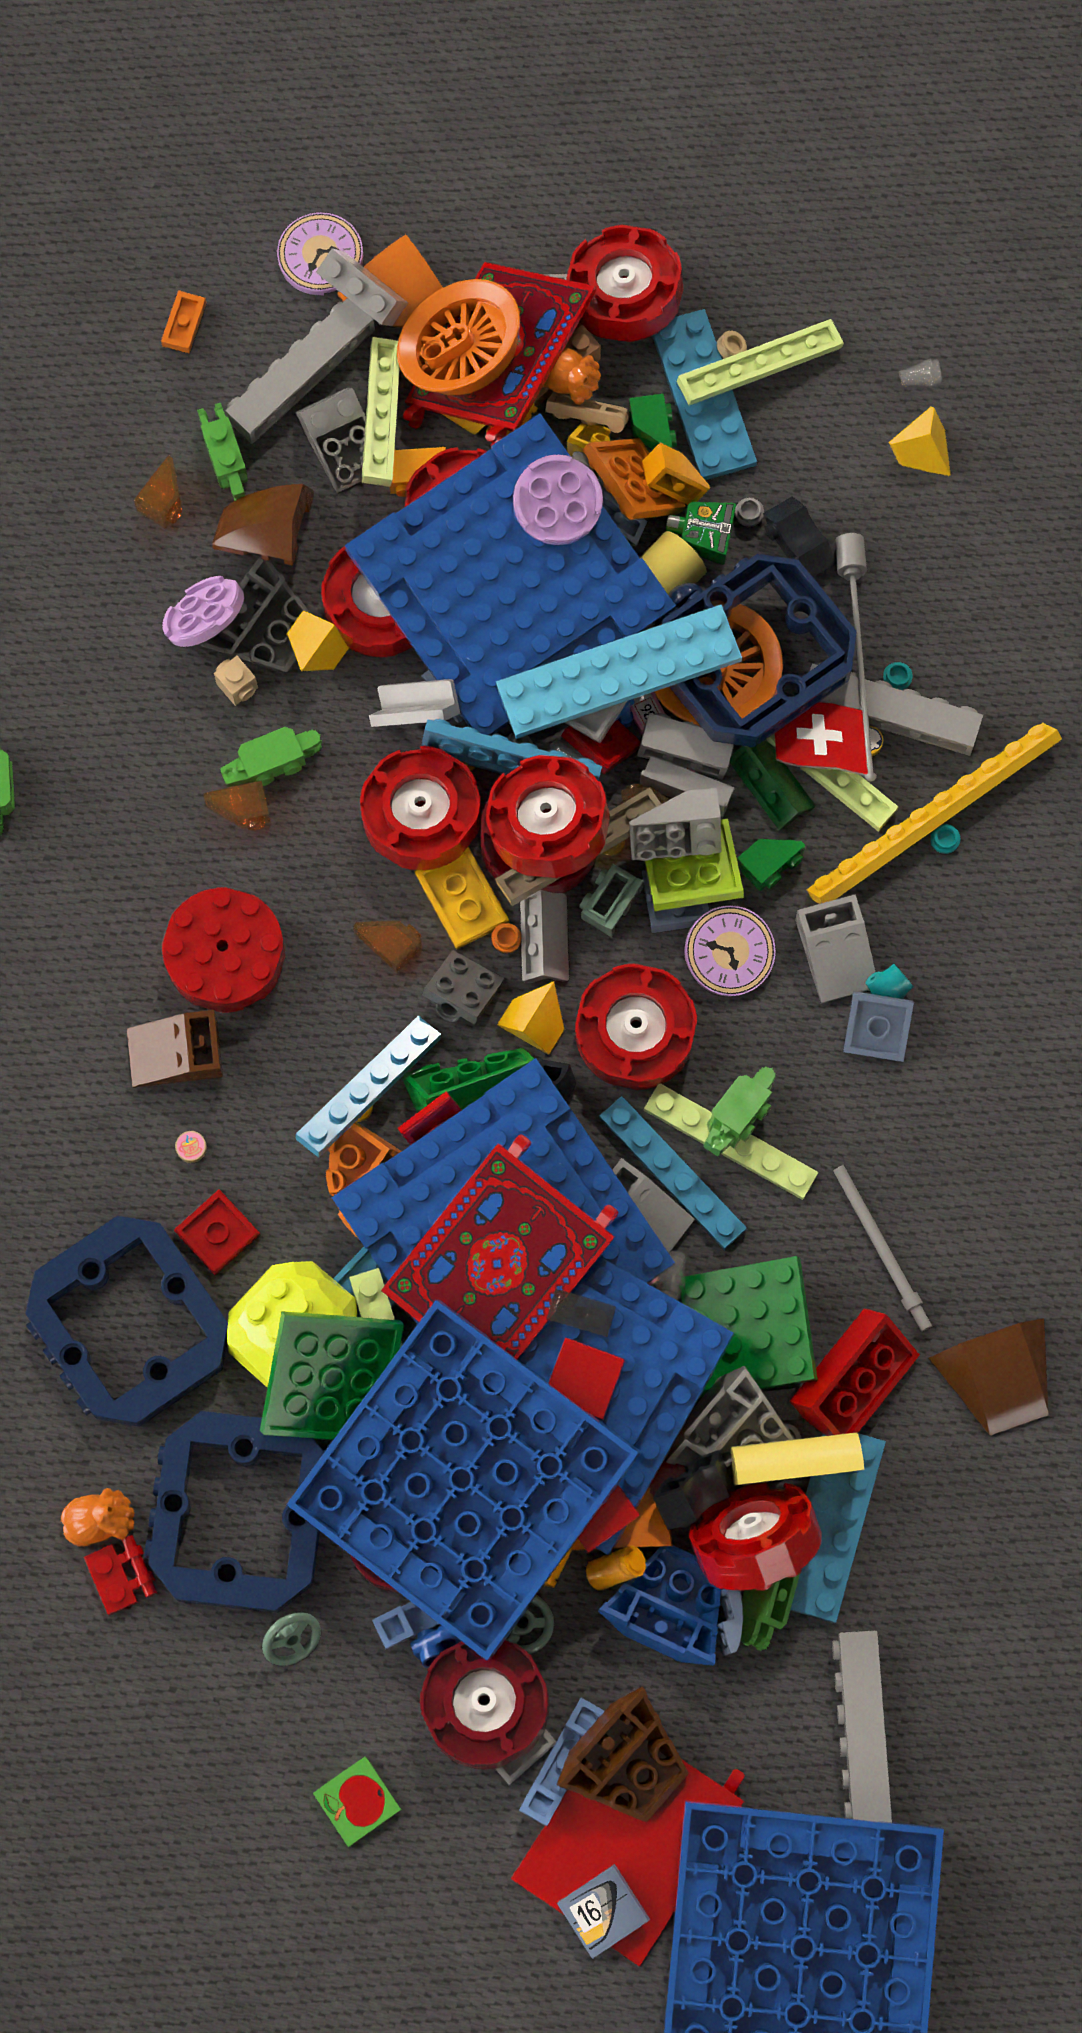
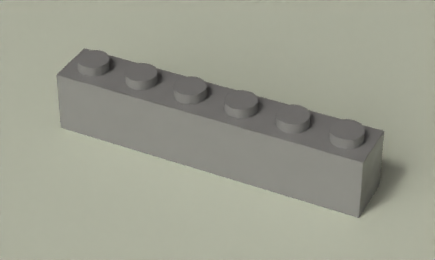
(299, 370)
(912, 714)
(863, 1726)

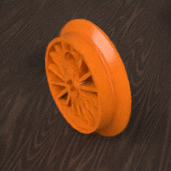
(489, 330)
(756, 689)

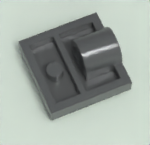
(462, 988)

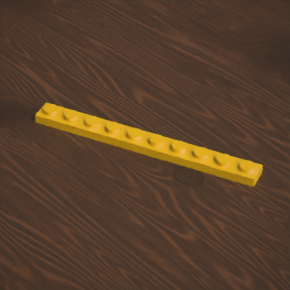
(934, 814)

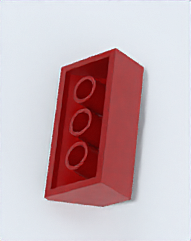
(856, 1375)

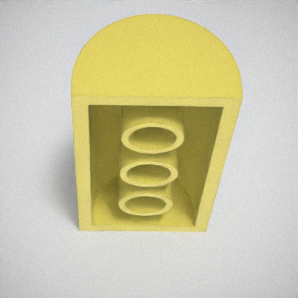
(673, 562)
(796, 1458)

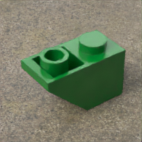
(650, 420)
(768, 859)

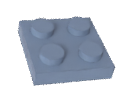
(878, 1026)

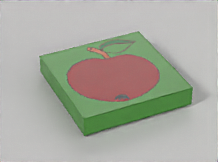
(357, 1801)

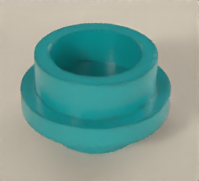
(898, 675)
(945, 839)

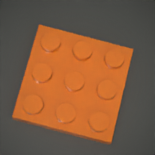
(624, 477)

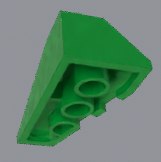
(464, 1082)

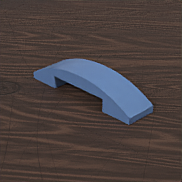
(402, 1624)
(545, 1793)

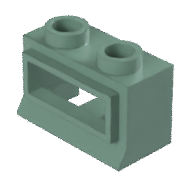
(619, 907)

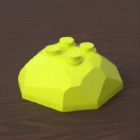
(283, 1287)

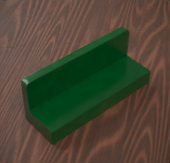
(771, 783)

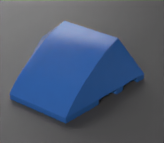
(669, 1608)

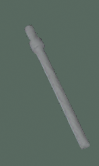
(911, 1300)

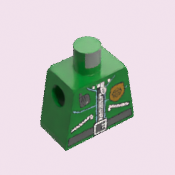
(705, 528)

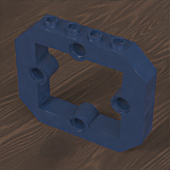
(823, 622)
(101, 1250)
(205, 1586)

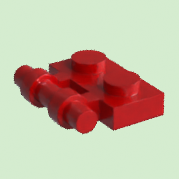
(111, 1578)

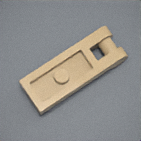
(588, 412)

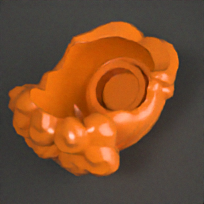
(574, 376)
(97, 1518)

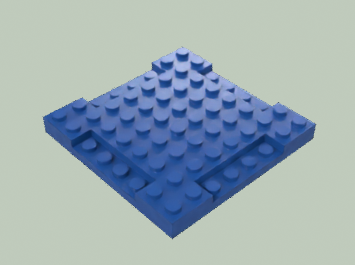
(490, 597)
(409, 1192)
(665, 1369)
(463, 1479)
(802, 1923)

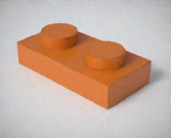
(183, 322)

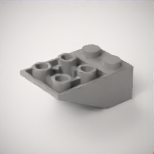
(337, 436)
(678, 827)
(836, 947)
(659, 1210)

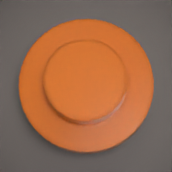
(506, 938)

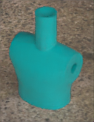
(889, 983)

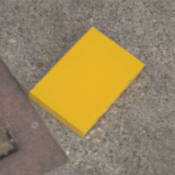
(462, 899)

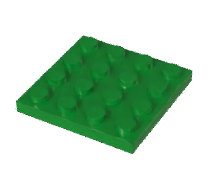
(767, 1314)
(324, 1371)

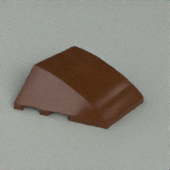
(264, 522)
(1000, 1375)
(625, 1759)

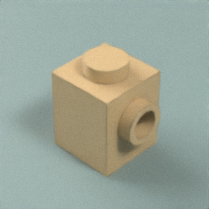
(235, 680)

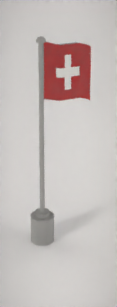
(828, 732)

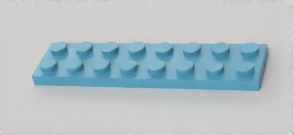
(618, 671)

